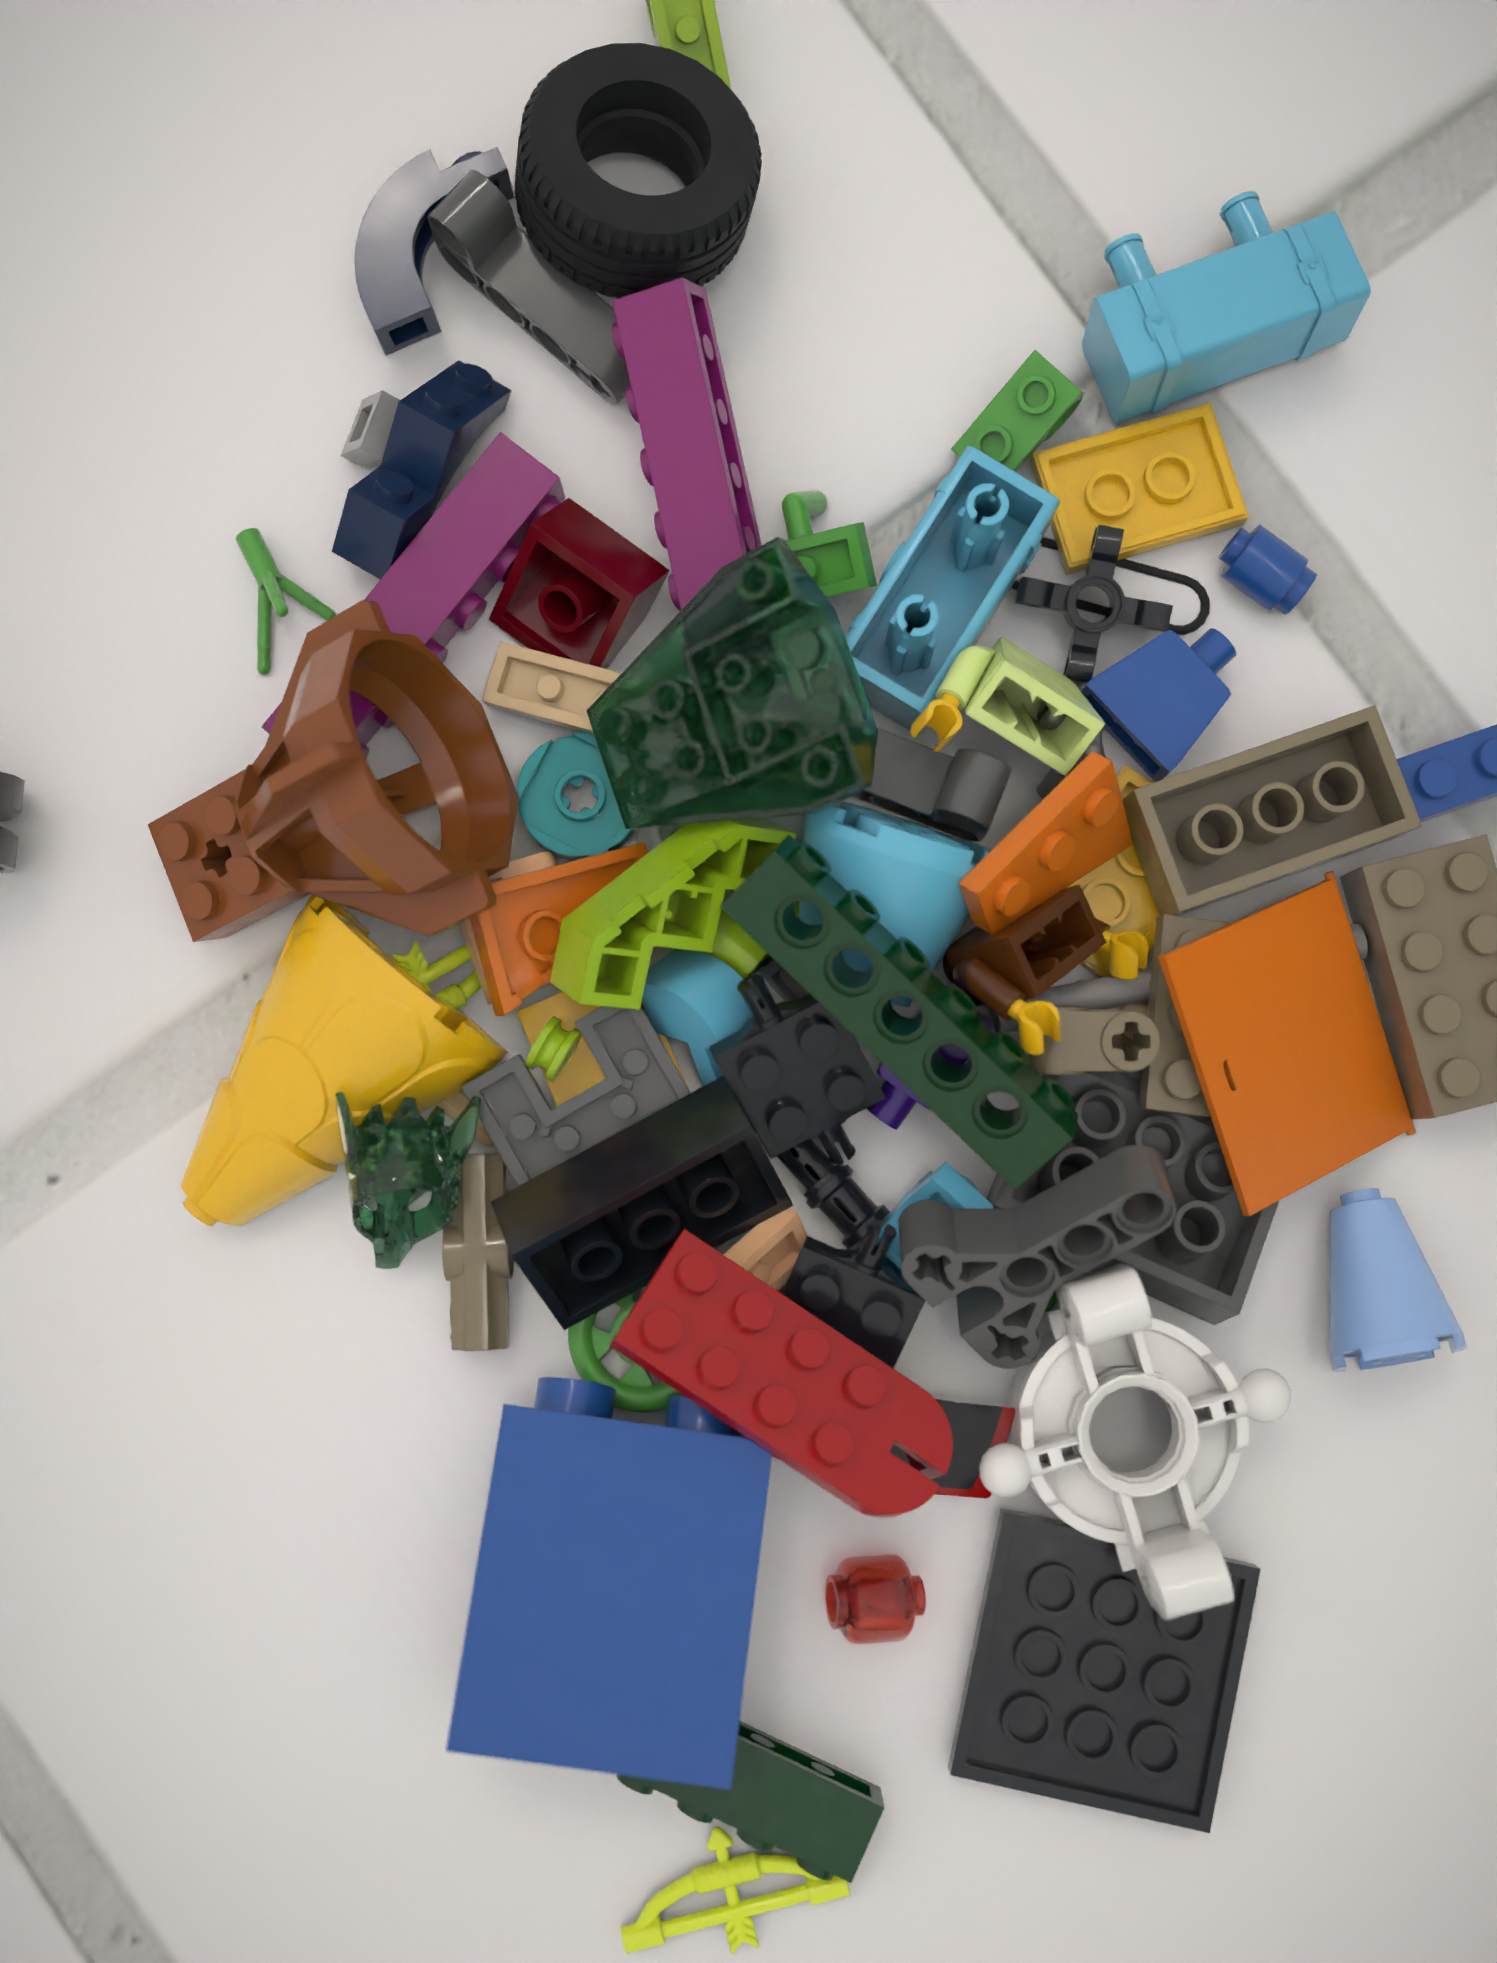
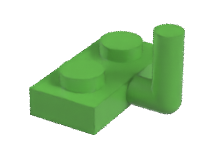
(834, 558)

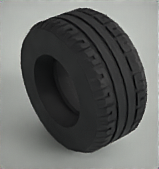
(646, 105)

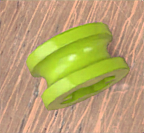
(553, 1048)

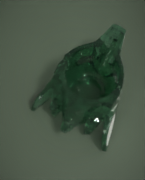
(398, 1163)

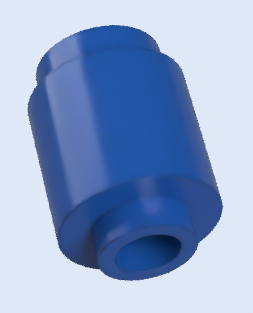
(1266, 569)

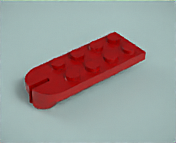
(787, 1381)

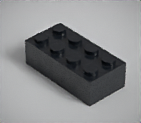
(614, 1210)

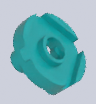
(546, 807)

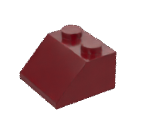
(577, 588)

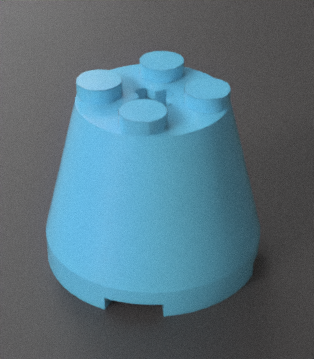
(901, 869)

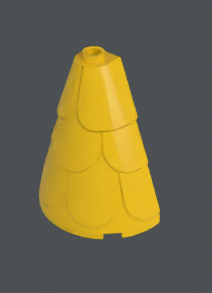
(327, 1024)

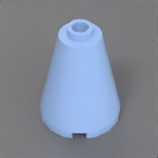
(1382, 1288)

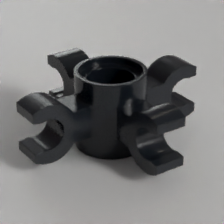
(1099, 573)

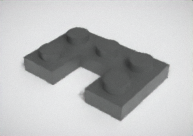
(636, 1084)

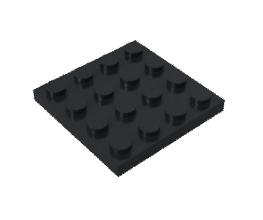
(1089, 1688)

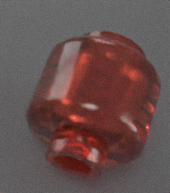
(874, 1599)

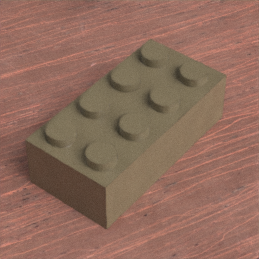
(1269, 812)
(1434, 970)

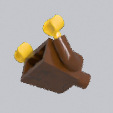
(1033, 956)

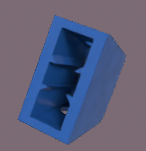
(1162, 697)

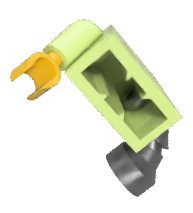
(1021, 703)

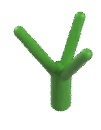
(270, 584)

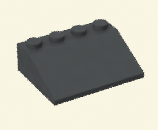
(1210, 1247)

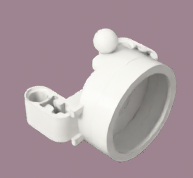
(1155, 1515)

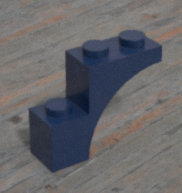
(423, 451)

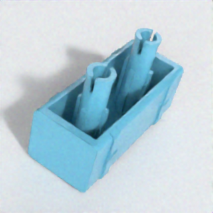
(1223, 313)
(947, 582)

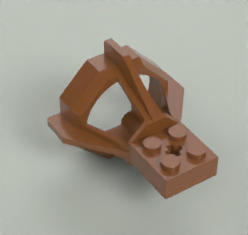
(320, 820)

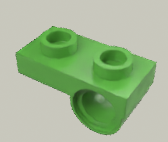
(1023, 413)

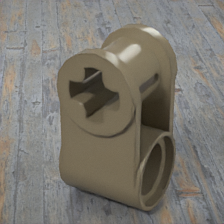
(1088, 1042)

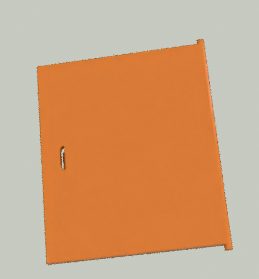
(1287, 1044)

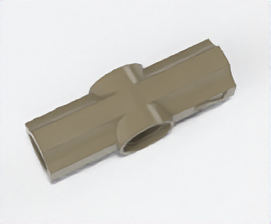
(478, 1258)

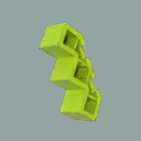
(659, 901)

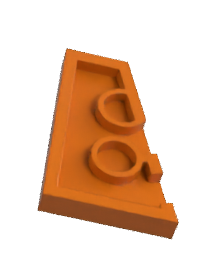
(1051, 848)
(523, 928)

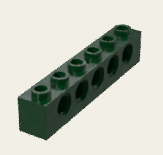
(1008, 1140)

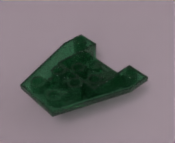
(739, 705)

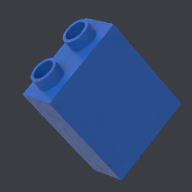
(613, 1590)

